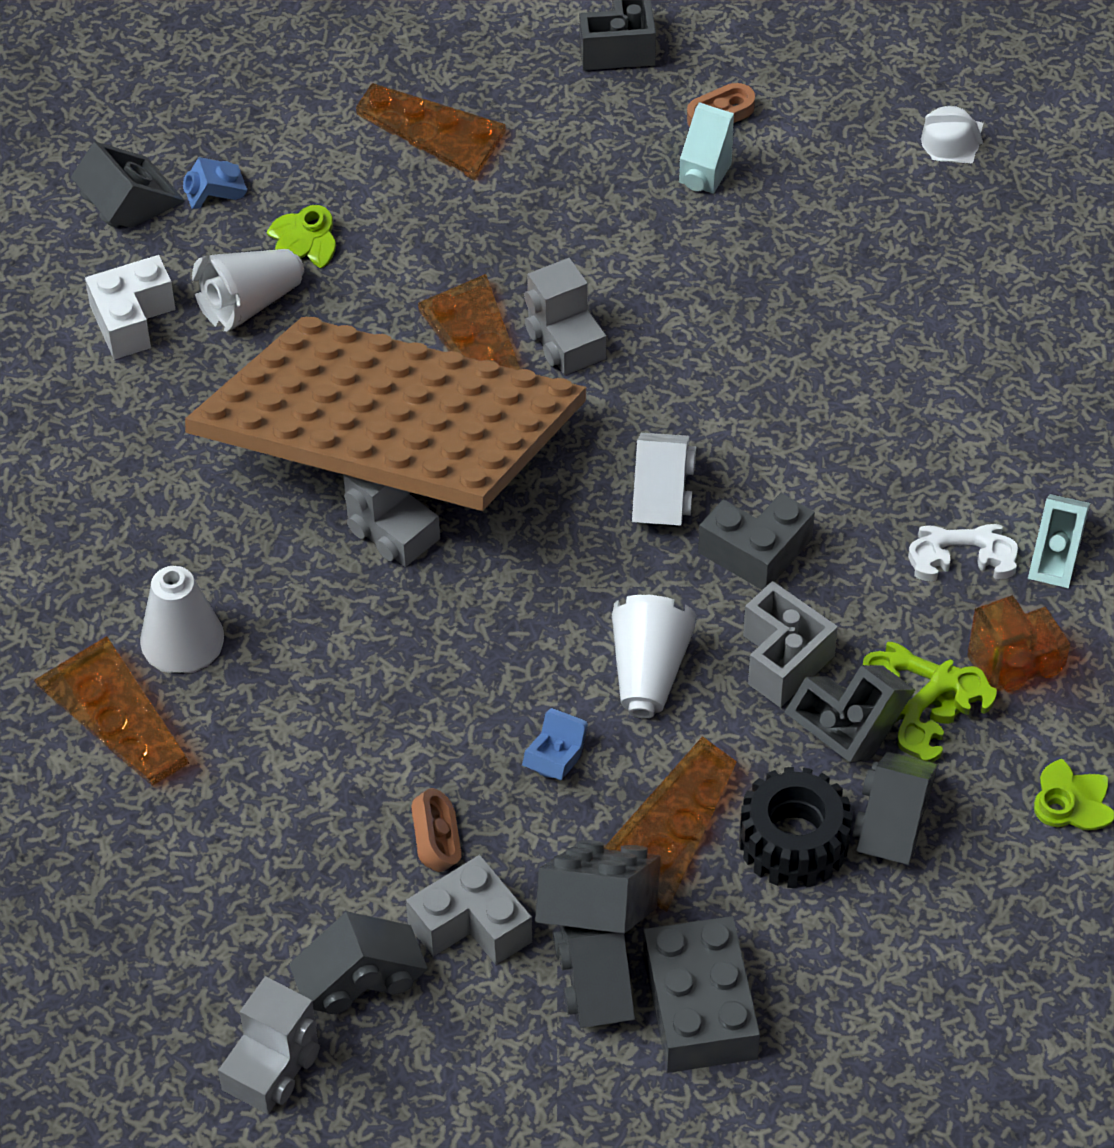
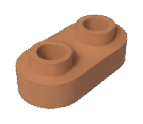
(724, 98)
(436, 830)

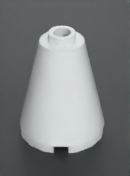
(244, 283)
(179, 624)
(649, 650)

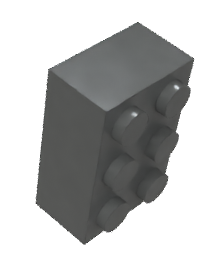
(598, 887)
(700, 994)

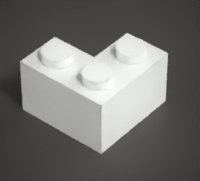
(124, 301)
(661, 478)

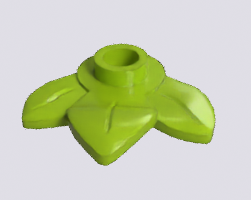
(304, 238)
(1077, 795)

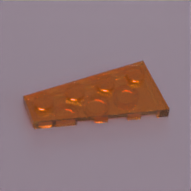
(443, 131)
(470, 322)
(113, 707)
(678, 814)

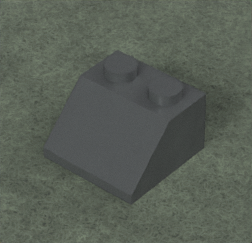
(123, 186)

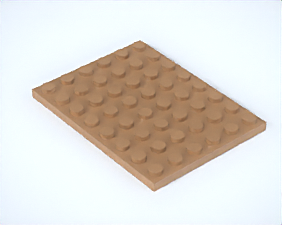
(389, 412)

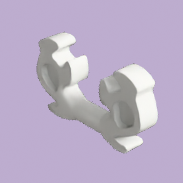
(929, 553)

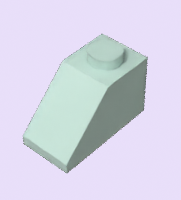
(707, 149)
(1058, 540)

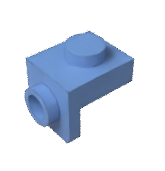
(213, 179)
(557, 746)

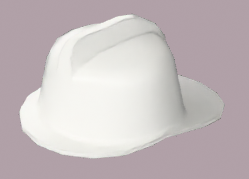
(951, 135)

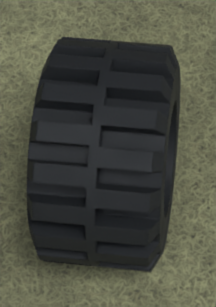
(790, 855)

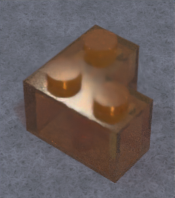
(1015, 644)

